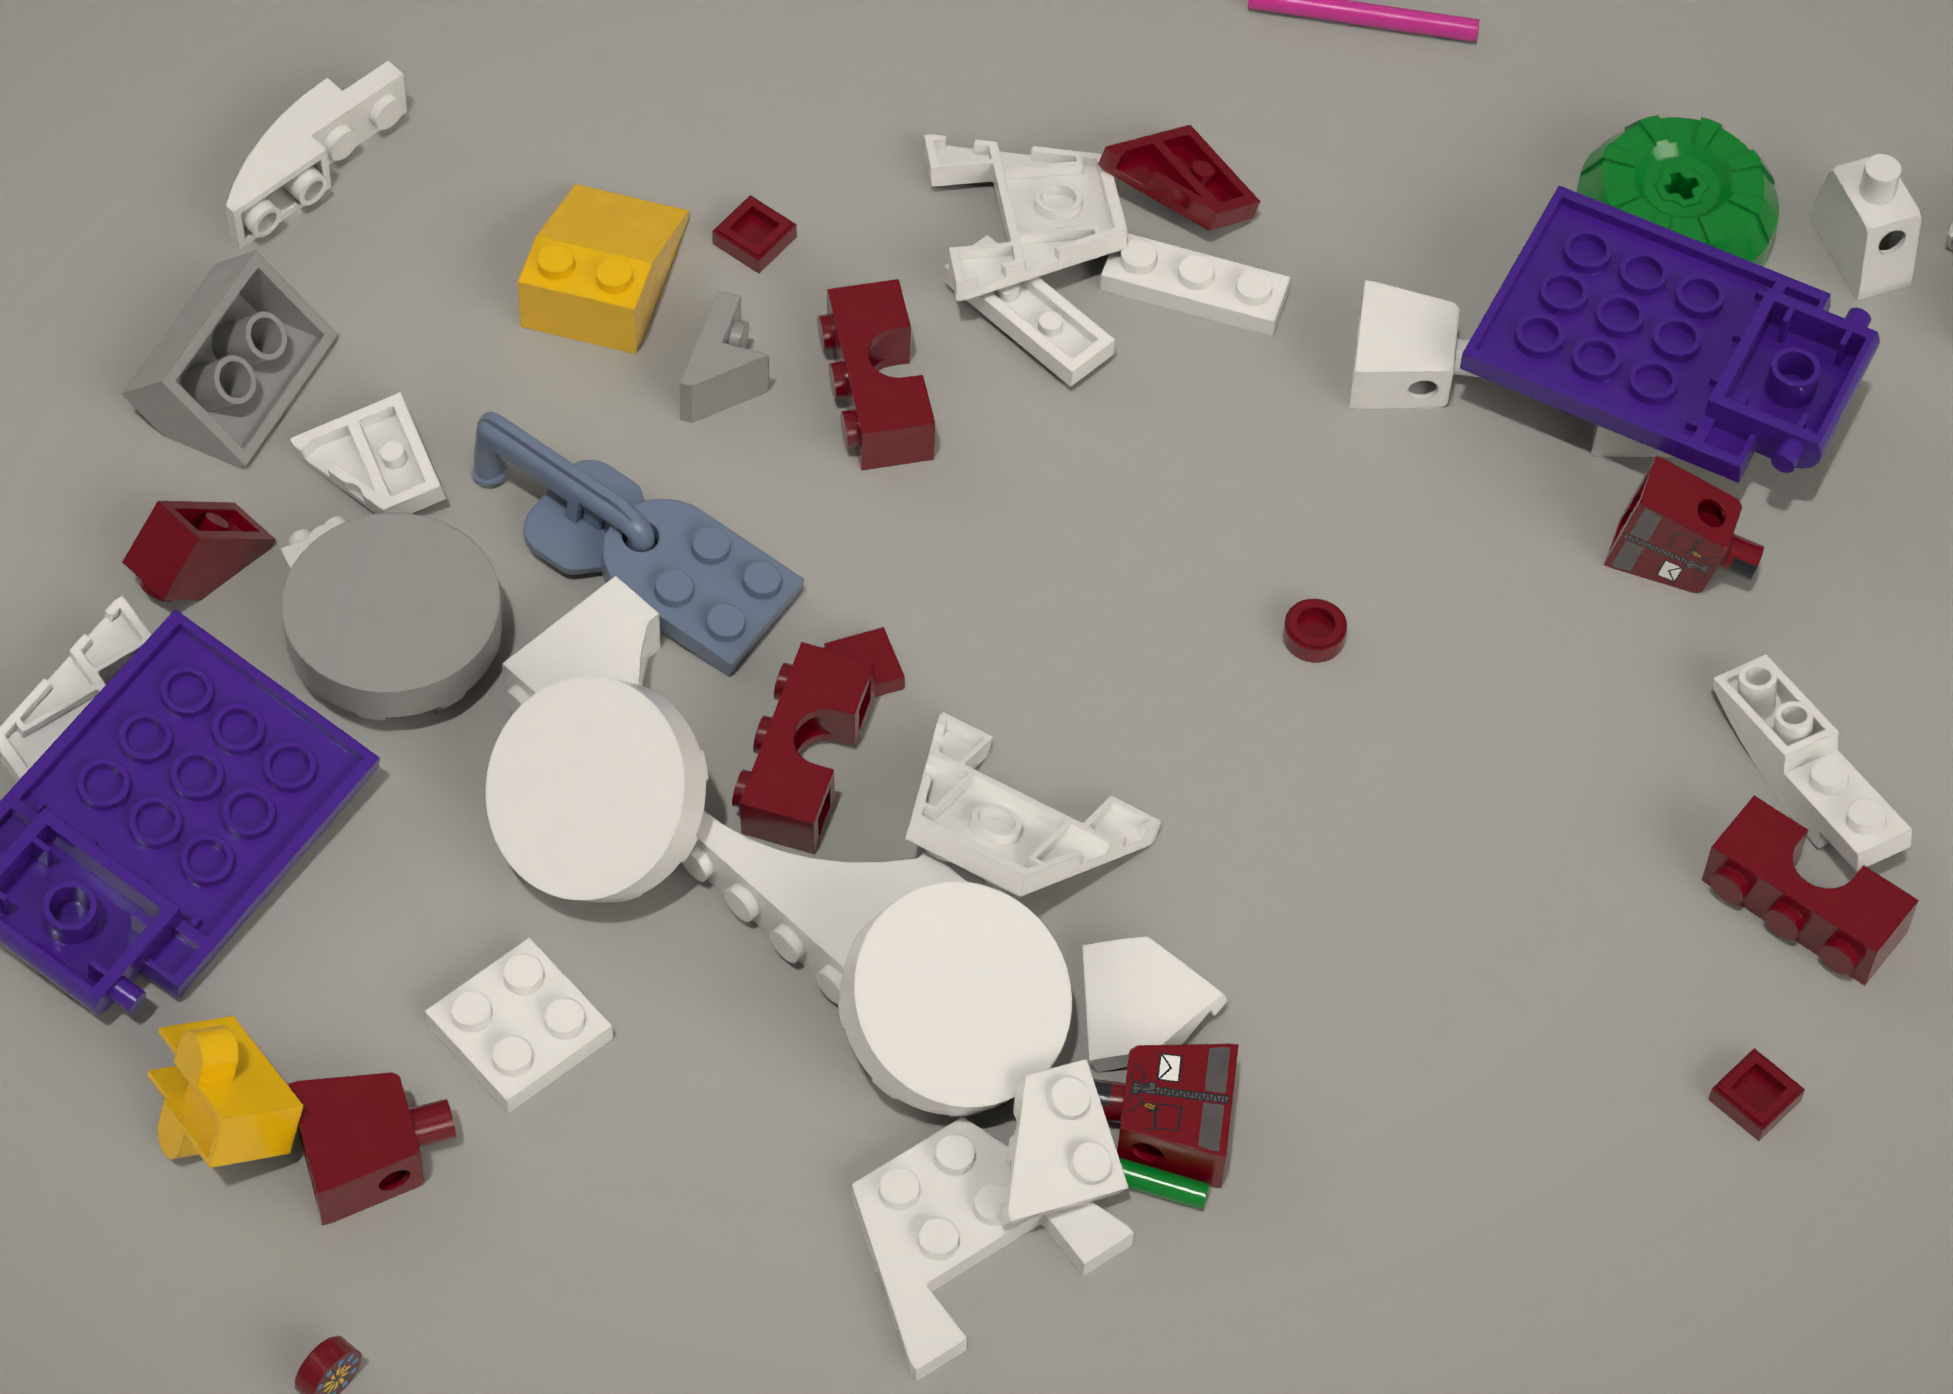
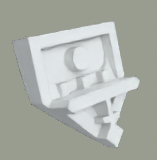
(1140, 998)

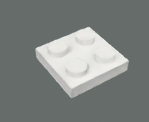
(518, 1025)

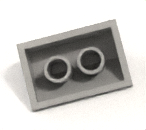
(231, 361)

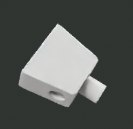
(1868, 224)
(1405, 349)

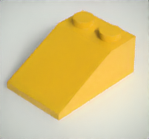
(599, 267)

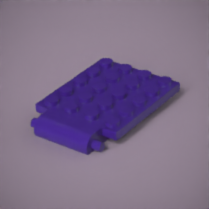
(1671, 341)
(165, 818)

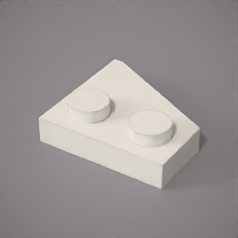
(374, 457)
(1059, 1145)

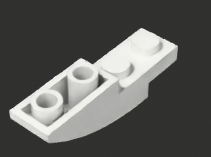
(295, 153)
(1804, 768)

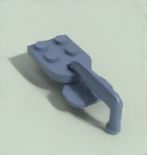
(700, 577)

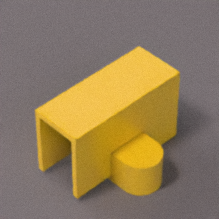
(222, 1096)

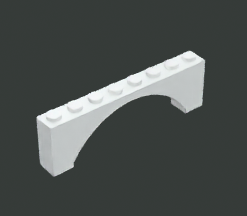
(800, 901)

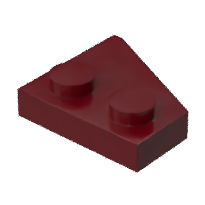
(1182, 175)

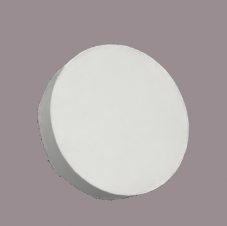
(596, 789)
(955, 998)

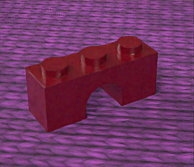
(885, 415)
(819, 699)
(1844, 925)

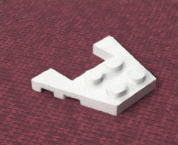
(1052, 207)
(71, 688)
(1004, 833)
(939, 1216)

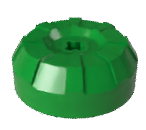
(1690, 181)

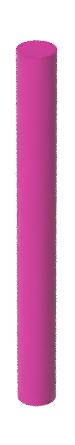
(1375, 16)

